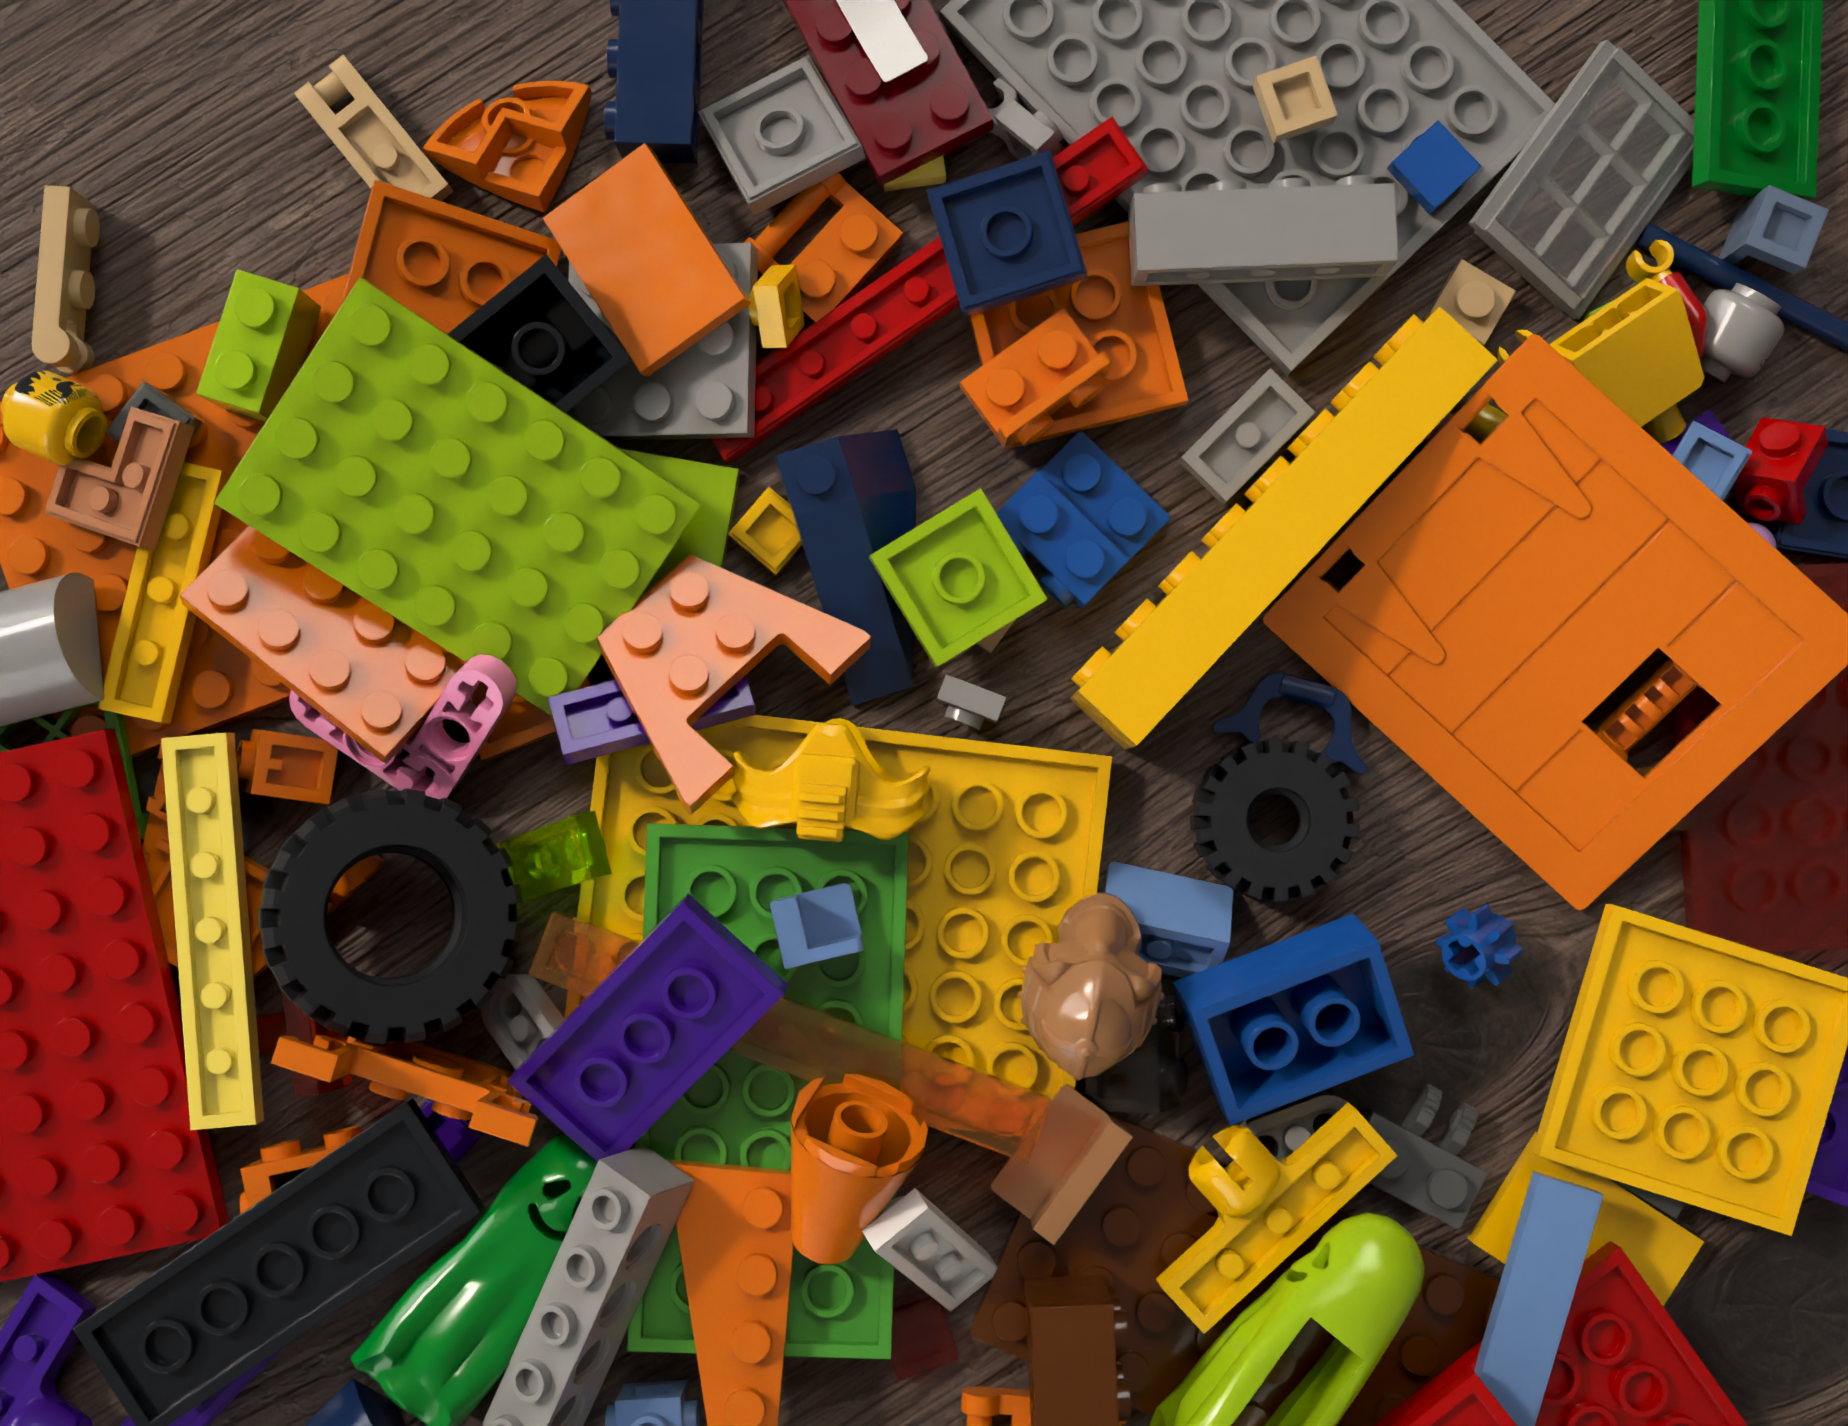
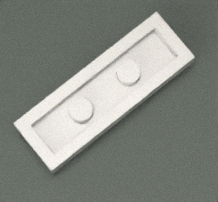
(930, 1249)

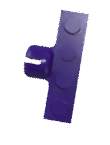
(33, 1351)

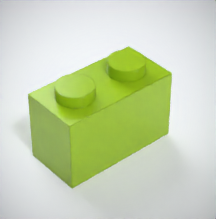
(258, 345)

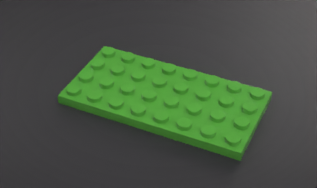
(745, 1107)

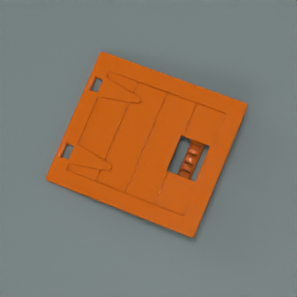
(1526, 588)

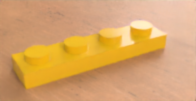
(153, 622)

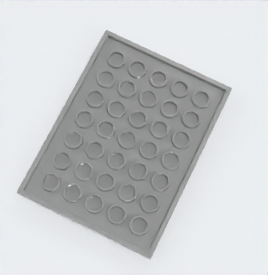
(1187, 103)

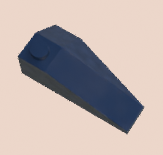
(847, 504)

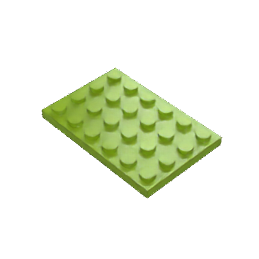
(456, 496)

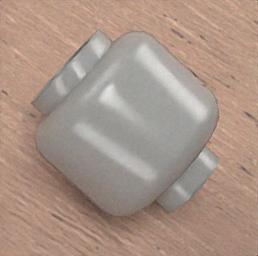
(1739, 332)

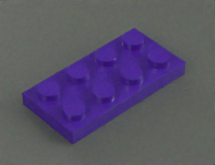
(648, 1031)

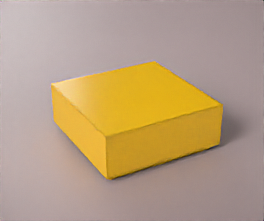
(768, 532)

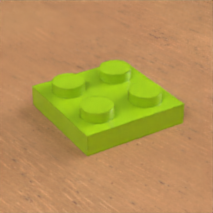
(958, 577)

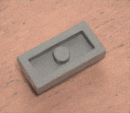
(1246, 436)

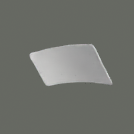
(884, 36)

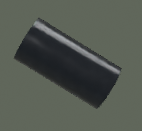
(544, 336)

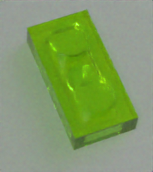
(557, 856)

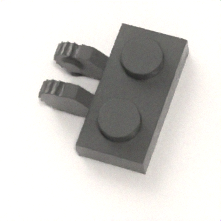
(1428, 1173)

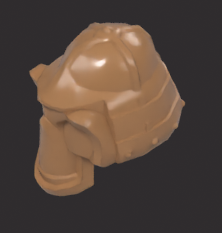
(1091, 992)

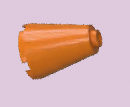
(847, 1161)

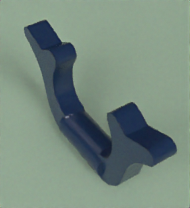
(1306, 692)

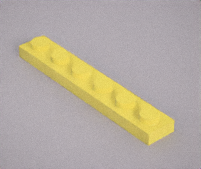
(212, 931)

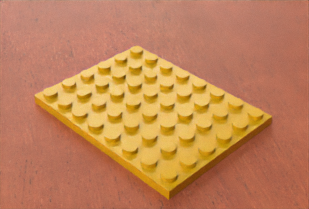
(988, 875)

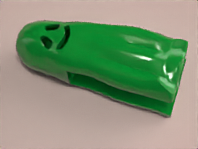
(467, 1312)

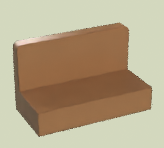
(1066, 1164)

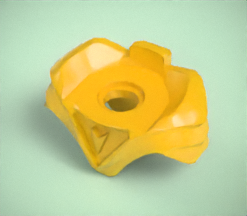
(828, 787)

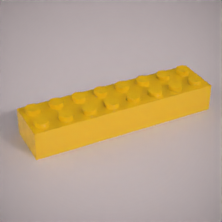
(1291, 519)

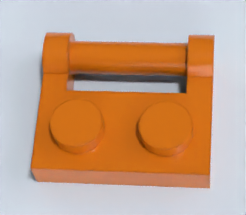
(840, 254)

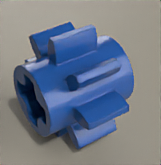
(1479, 946)

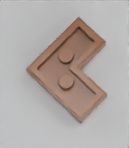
(138, 488)

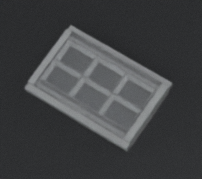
(1588, 180)

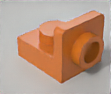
(287, 766)

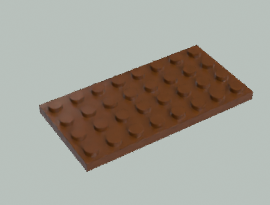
(1152, 1214)

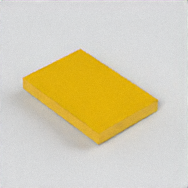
(1649, 1239)

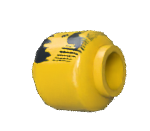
(53, 417)

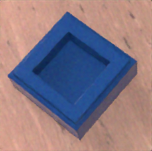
(1433, 167)

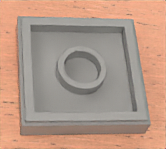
(781, 135)

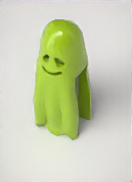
(1353, 1285)

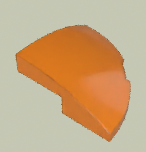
(515, 143)

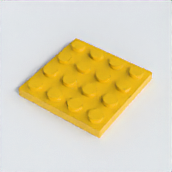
(1697, 1069)

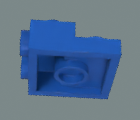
(1080, 521)

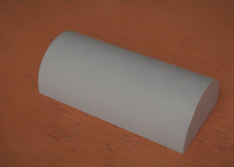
(48, 648)

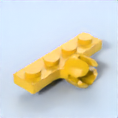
(1267, 1208)

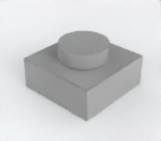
(969, 703)

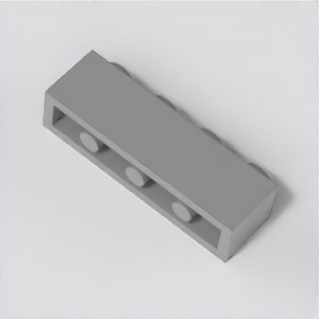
(1262, 232)

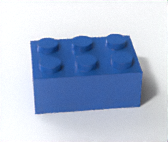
(1294, 1018)

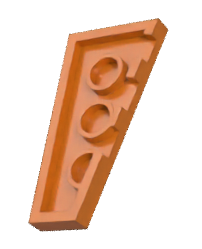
(738, 1286)

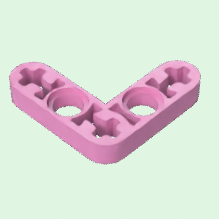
(430, 743)

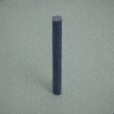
(1727, 275)

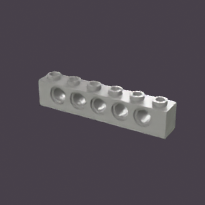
(591, 1291)

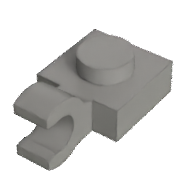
(1021, 130)

